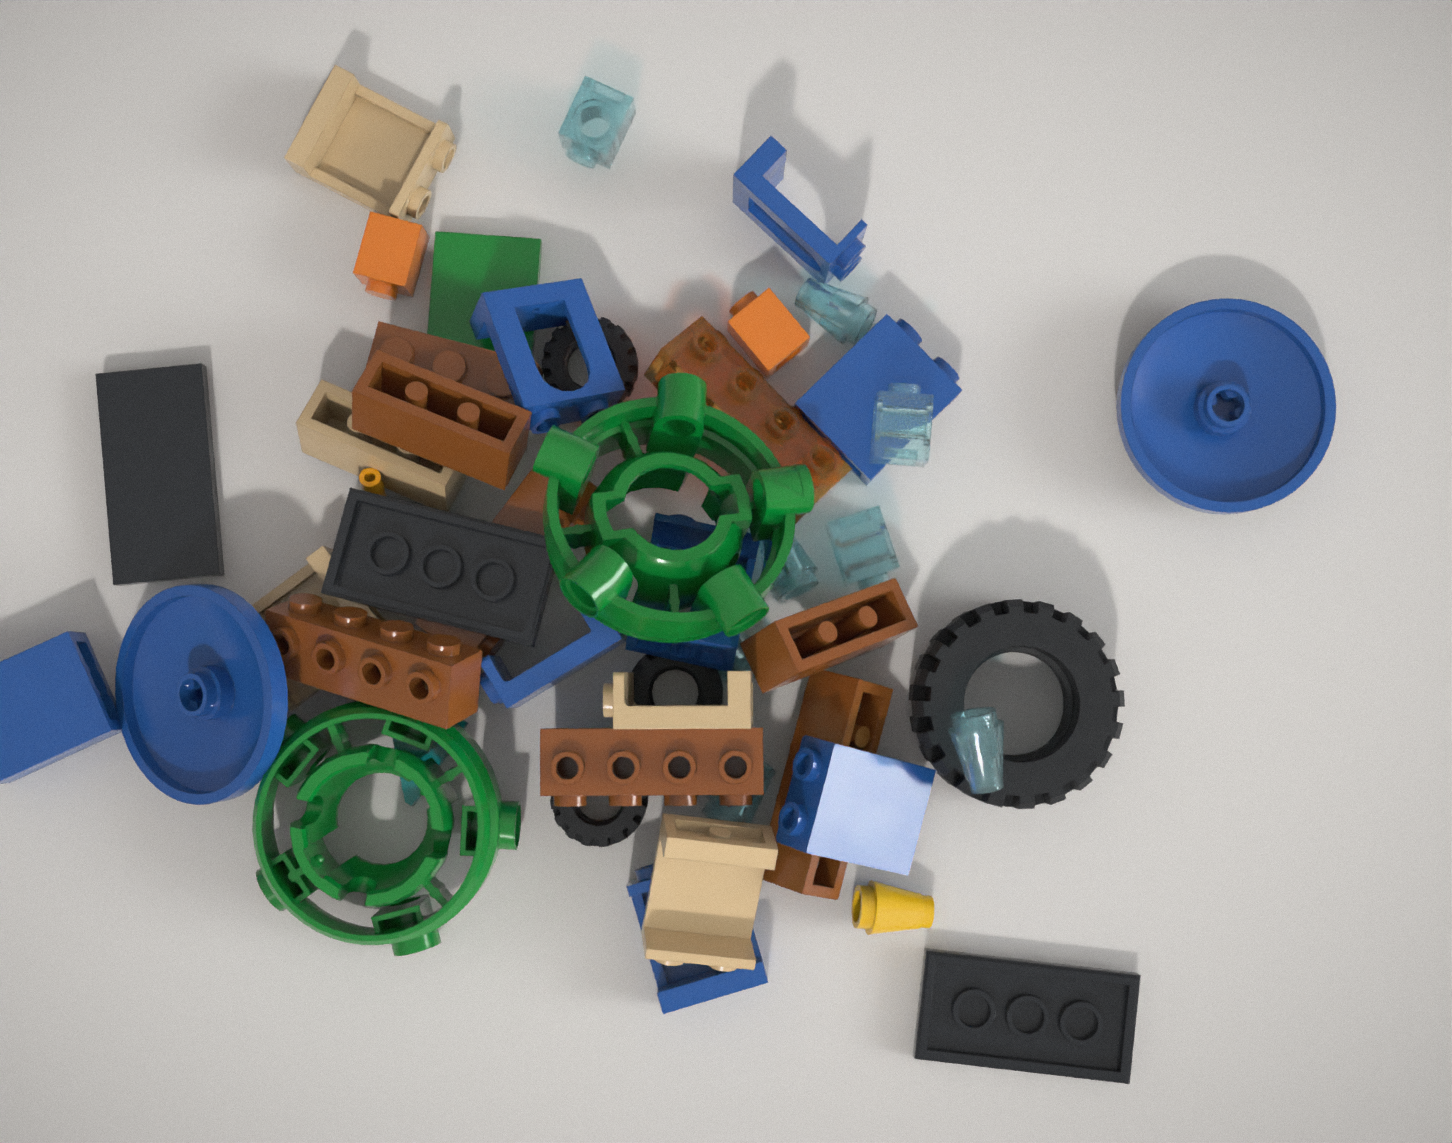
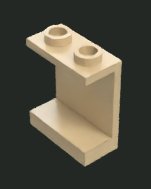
(706, 891)

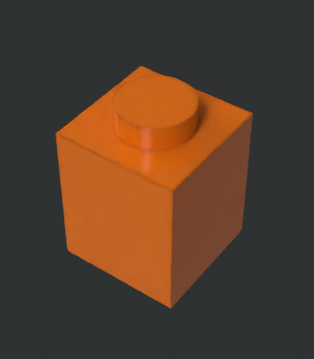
(390, 256)
(766, 331)

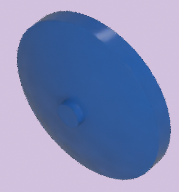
(1226, 406)
(201, 693)

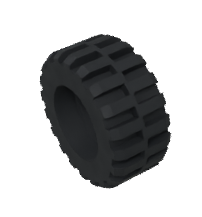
(1086, 687)

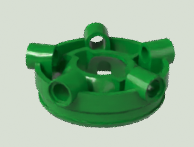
(703, 577)
(308, 866)

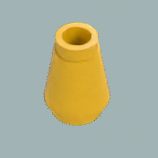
(890, 909)

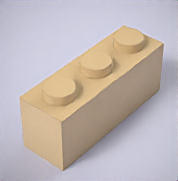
(328, 435)

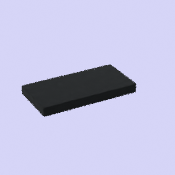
(159, 474)
(440, 567)
(1026, 1016)

